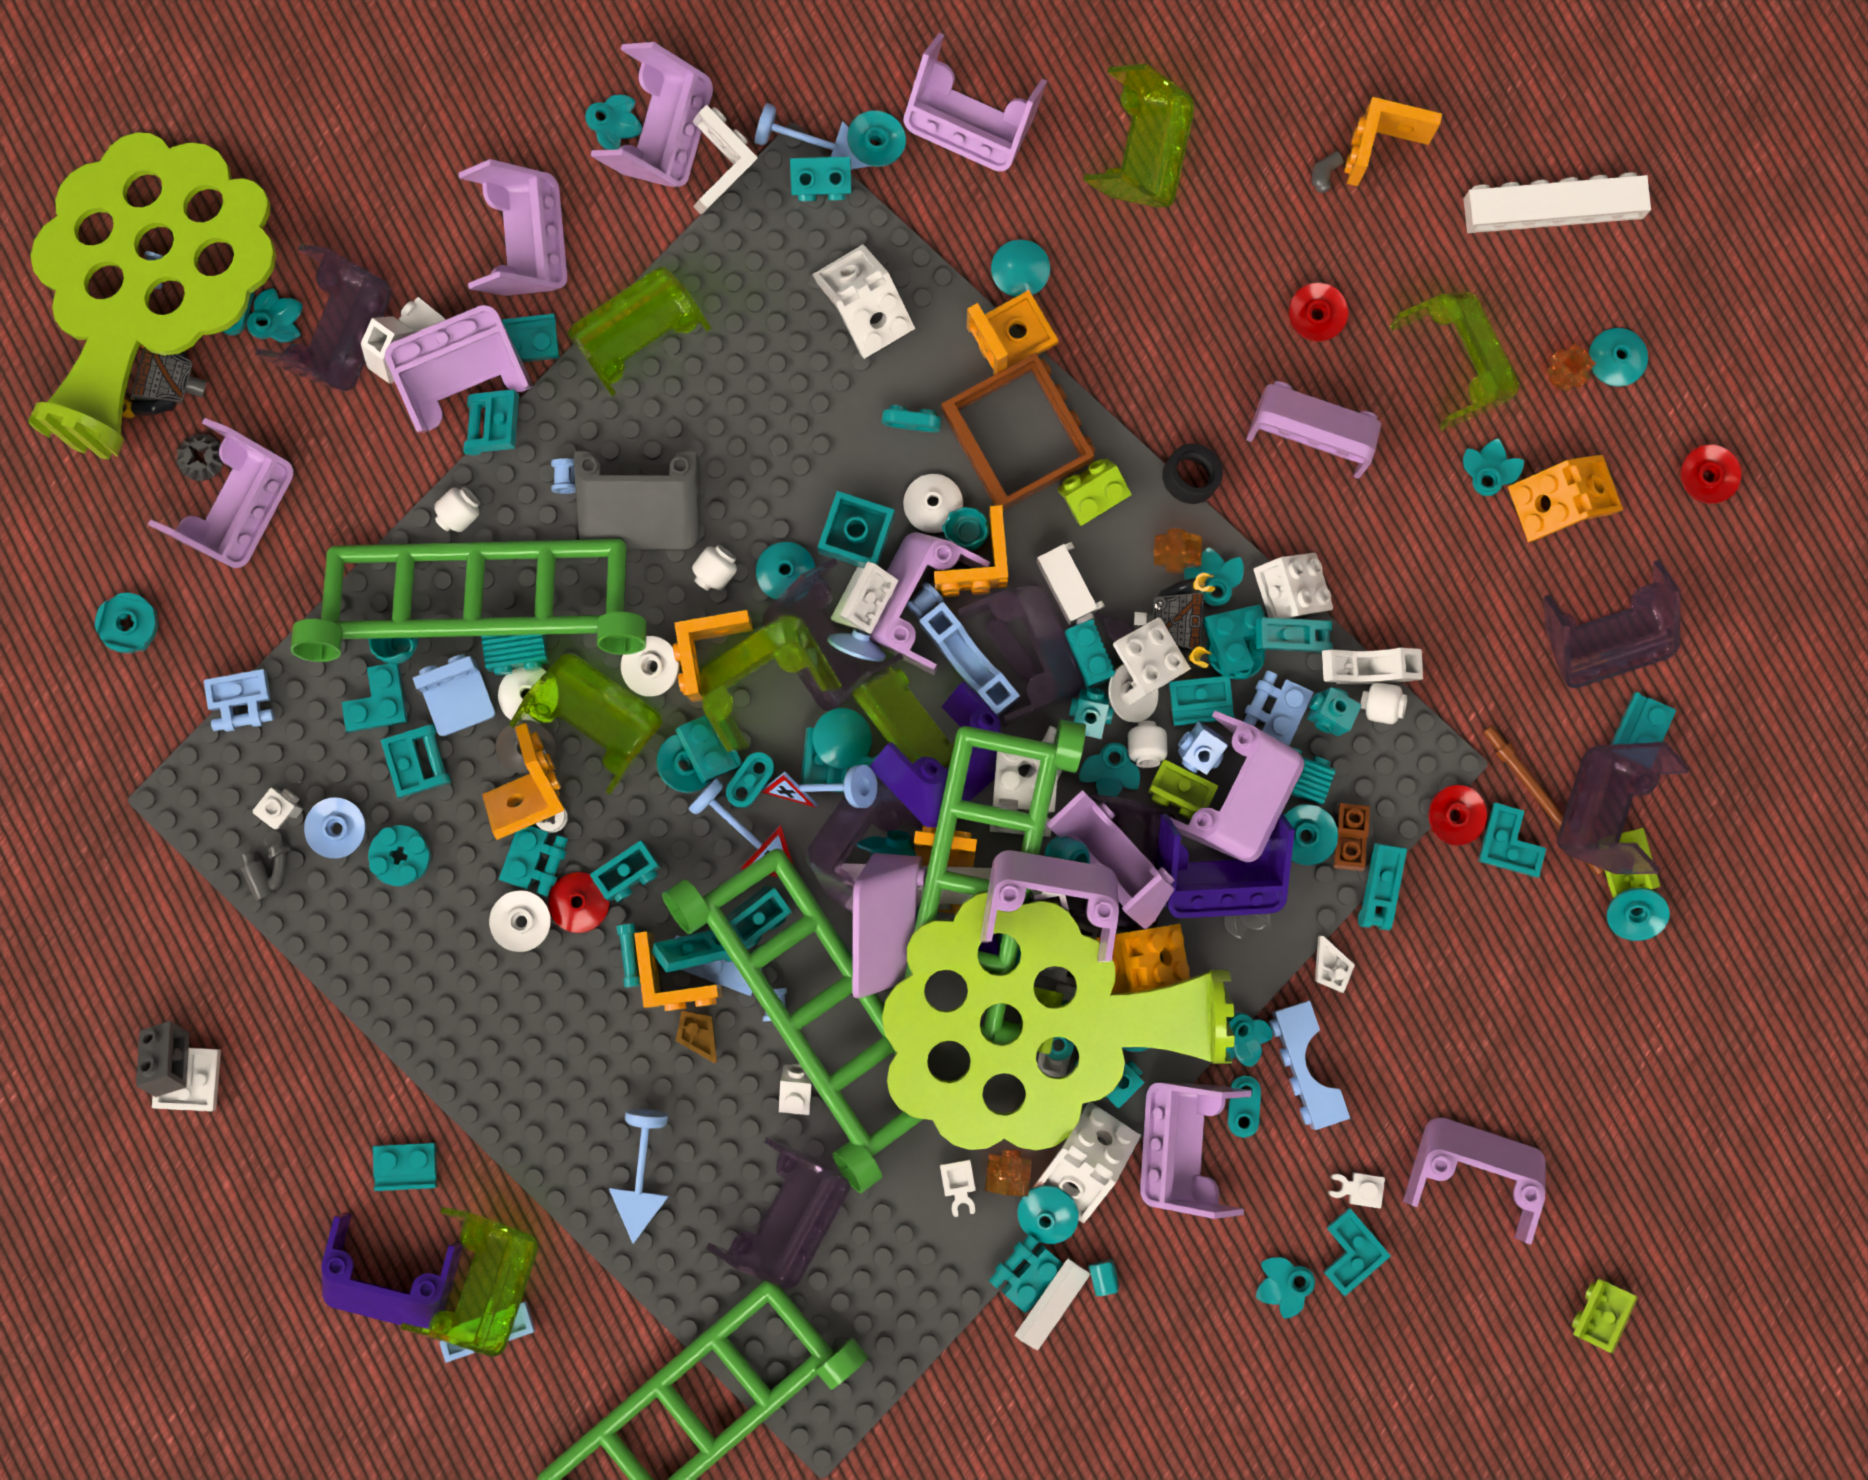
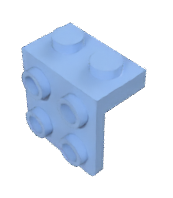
(455, 694)

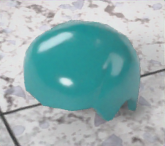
(966, 528)
(393, 649)

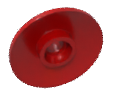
(1319, 298)
(1720, 464)
(1470, 815)
(591, 911)

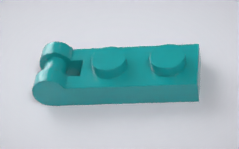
(1293, 634)
(1382, 886)
(689, 951)

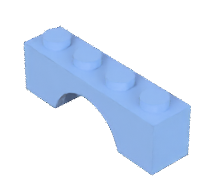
(968, 660)
(1296, 1027)

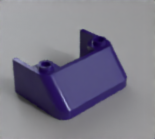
(923, 783)
(1227, 885)
(340, 1291)

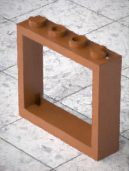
(1056, 398)

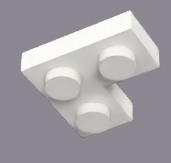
(201, 1083)

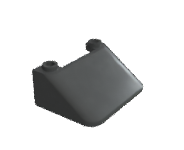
(640, 509)

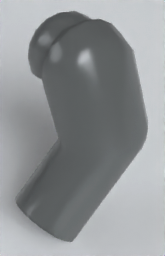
(1322, 171)

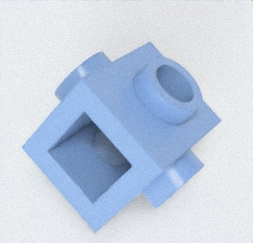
(1202, 749)

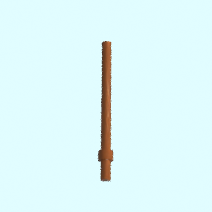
(1506, 752)

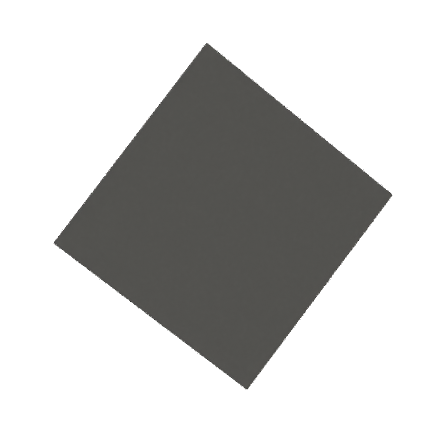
(546, 1041)

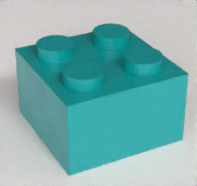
(856, 530)

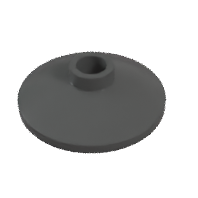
(509, 750)

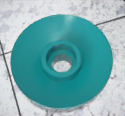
(877, 127)
(1612, 369)
(769, 564)
(667, 762)
(1323, 834)
(1641, 923)
(1054, 1204)

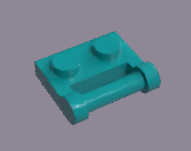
(499, 421)
(406, 765)
(629, 955)

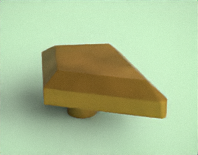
(697, 1034)

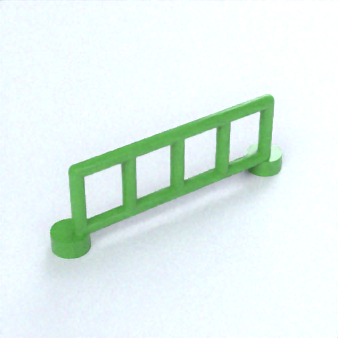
(616, 630)
(1061, 755)
(694, 911)
(830, 1365)

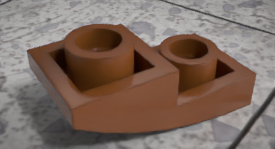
(1352, 837)

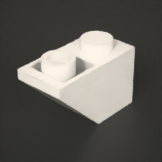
(378, 337)

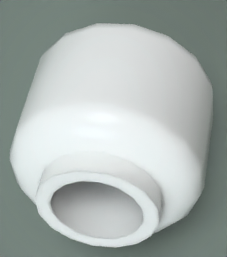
(457, 509)
(714, 568)
(1384, 703)
(1147, 744)

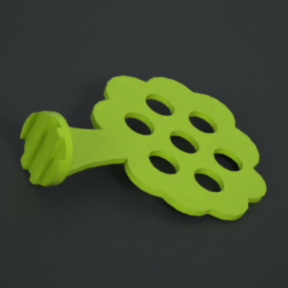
(91, 398)
(1175, 1018)

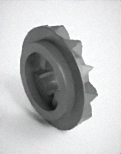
(197, 470)

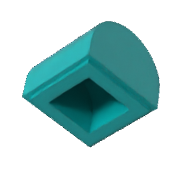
(1104, 1277)

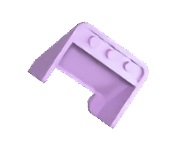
(452, 359)
(884, 920)

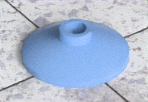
(857, 645)
(320, 823)

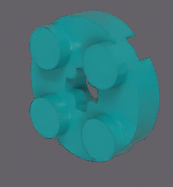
(137, 637)
(383, 864)

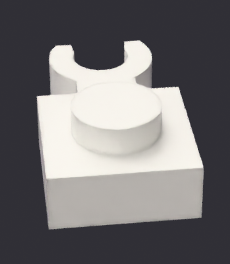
(957, 1181)
(1363, 1189)

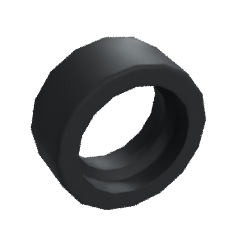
(1202, 456)

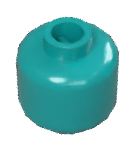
(1068, 849)

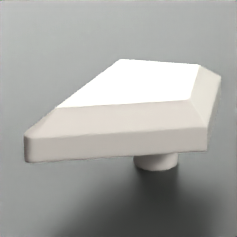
(1332, 966)

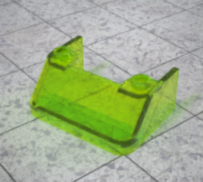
(1155, 139)
(633, 322)
(1496, 378)
(784, 640)
(596, 709)
(902, 717)
(491, 1288)

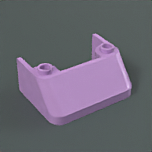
(963, 122)
(668, 133)
(530, 226)
(1317, 424)
(242, 505)
(908, 566)
(1255, 797)
(1017, 871)
(1140, 885)
(1449, 1142)
(1175, 1148)

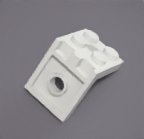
(731, 144)
(860, 289)
(1016, 791)
(1088, 1162)

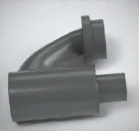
(256, 875)

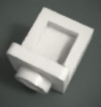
(277, 806)
(795, 1090)

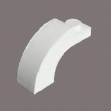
(1372, 666)

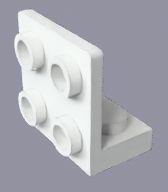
(1293, 586)
(865, 598)
(1150, 658)

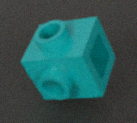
(1093, 710)
(1333, 711)

